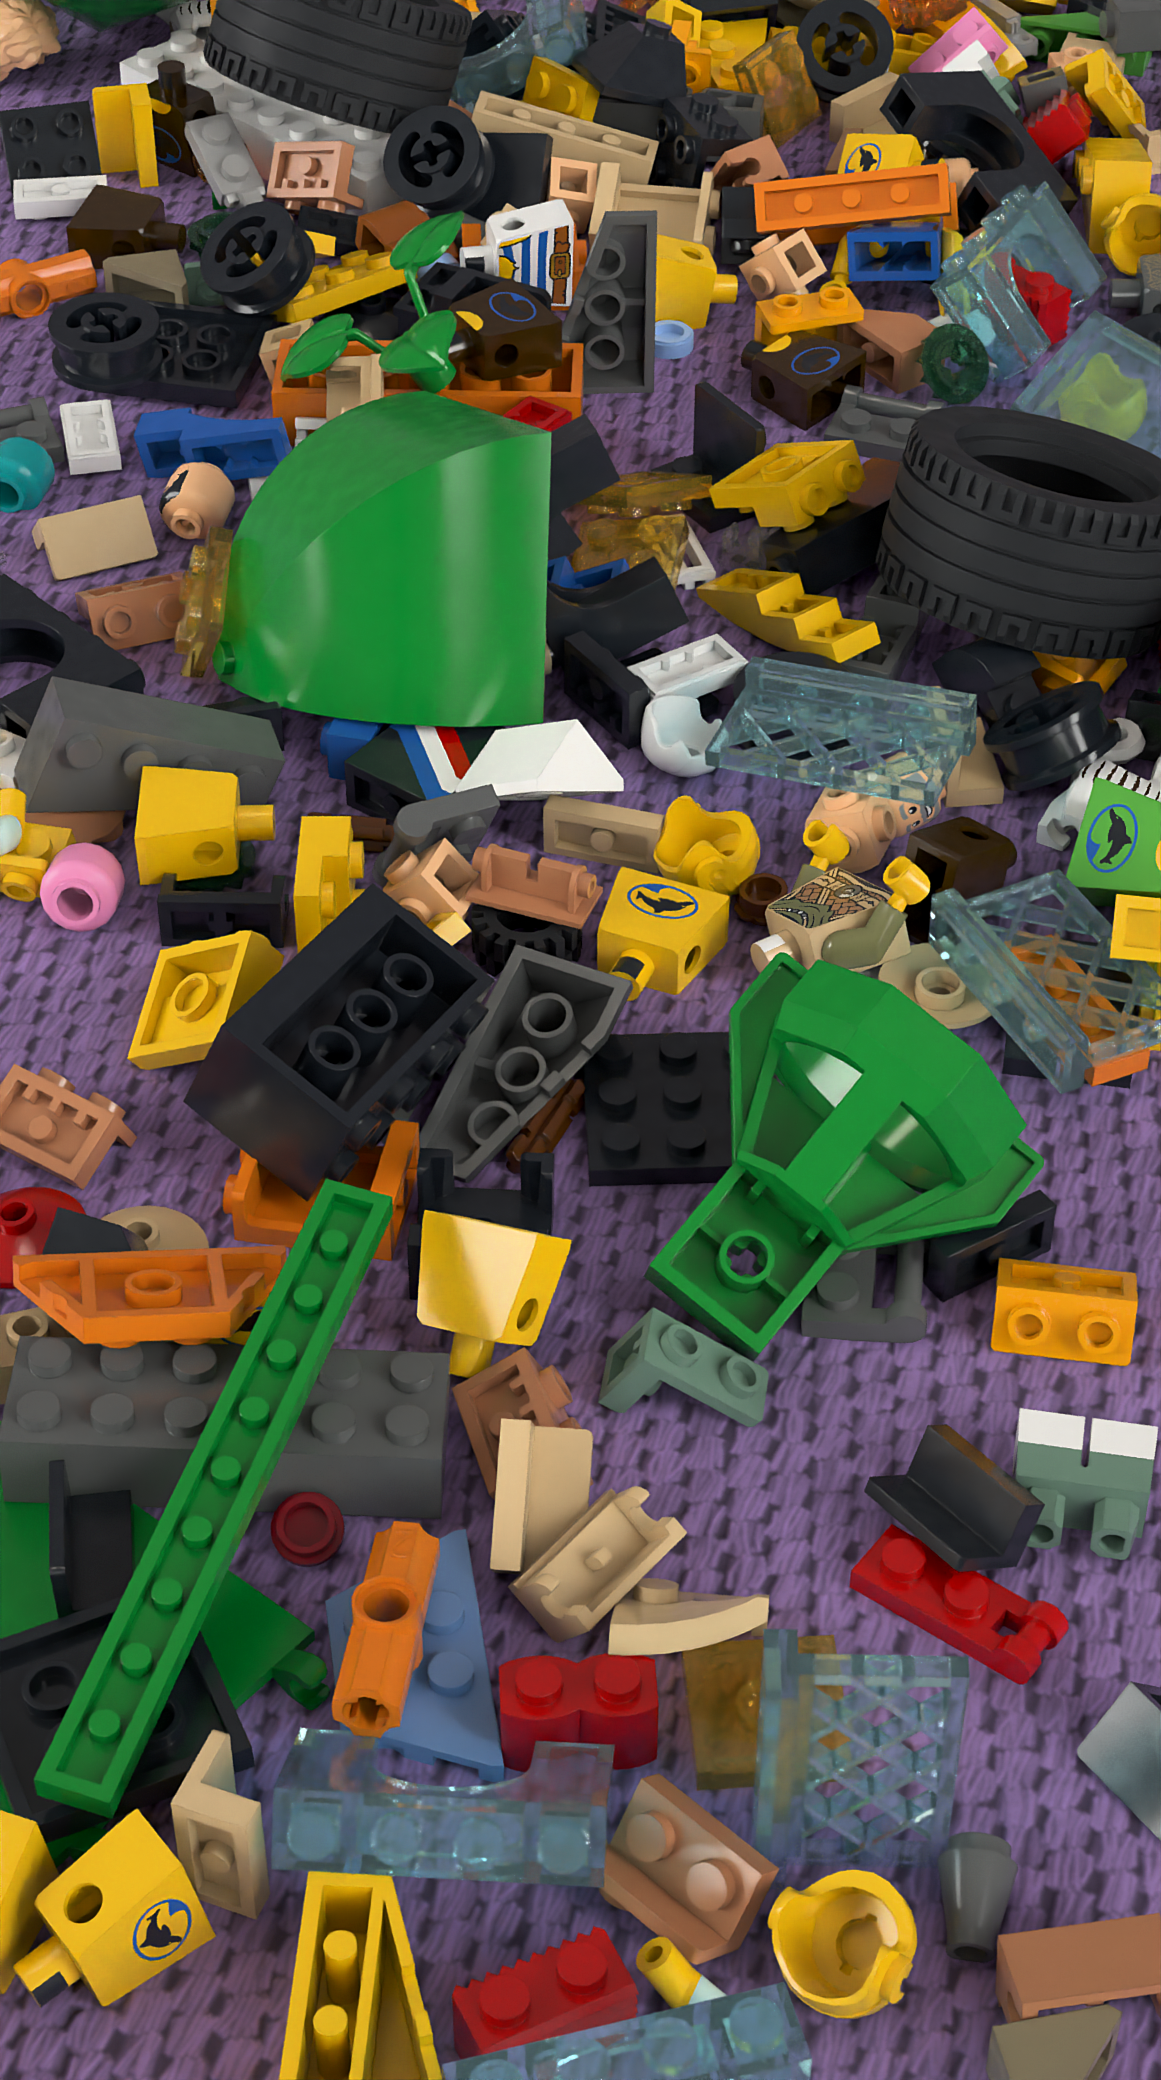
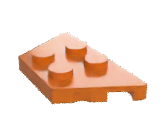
(150, 1293)

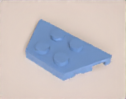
(450, 1692)

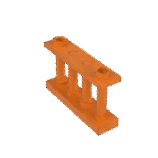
(839, 202)

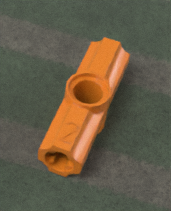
(45, 282)
(386, 1630)

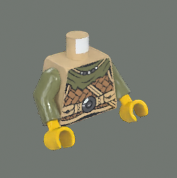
(838, 913)

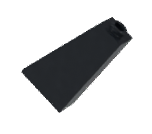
(840, 539)

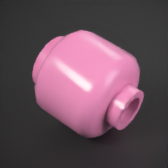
(82, 887)

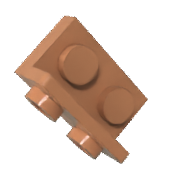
(312, 176)
(134, 610)
(56, 1127)
(510, 1390)
(684, 1872)

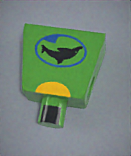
(1117, 846)

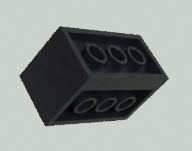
(340, 1043)

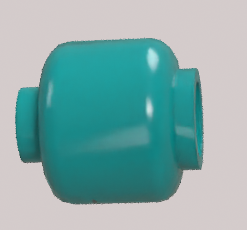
(24, 474)

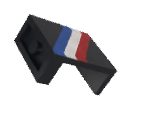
(411, 766)

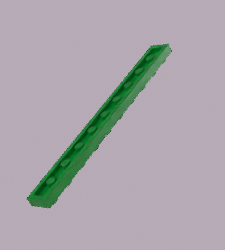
(212, 1504)

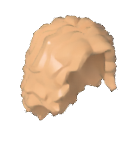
(26, 34)

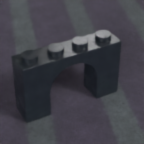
(971, 113)
(630, 606)
(48, 637)

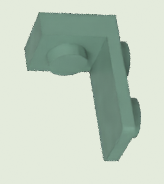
(674, 1353)

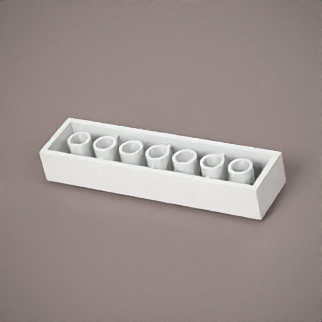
(268, 120)

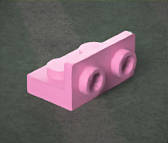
(957, 39)

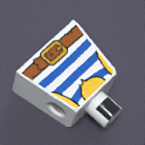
(530, 247)

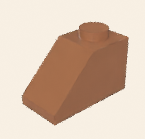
(891, 346)

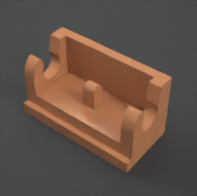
(749, 164)
(1079, 1965)

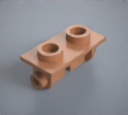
(553, 893)

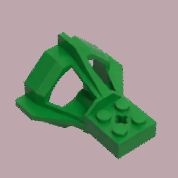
(833, 1157)

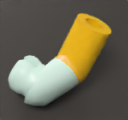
(11, 819)
(673, 1975)

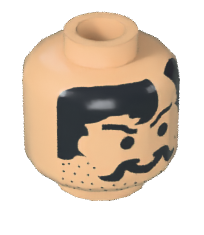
(197, 498)

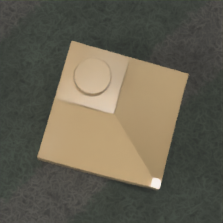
(663, 1620)

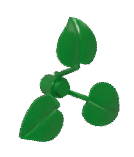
(418, 352)

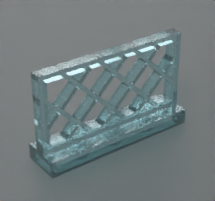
(852, 708)
(1016, 989)
(793, 1762)

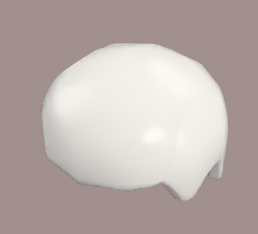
(677, 735)

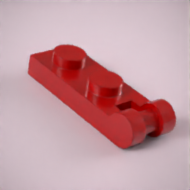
(958, 1605)

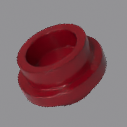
(307, 1529)

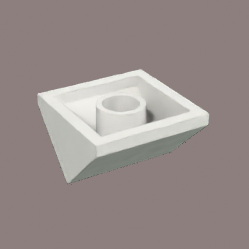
(542, 762)

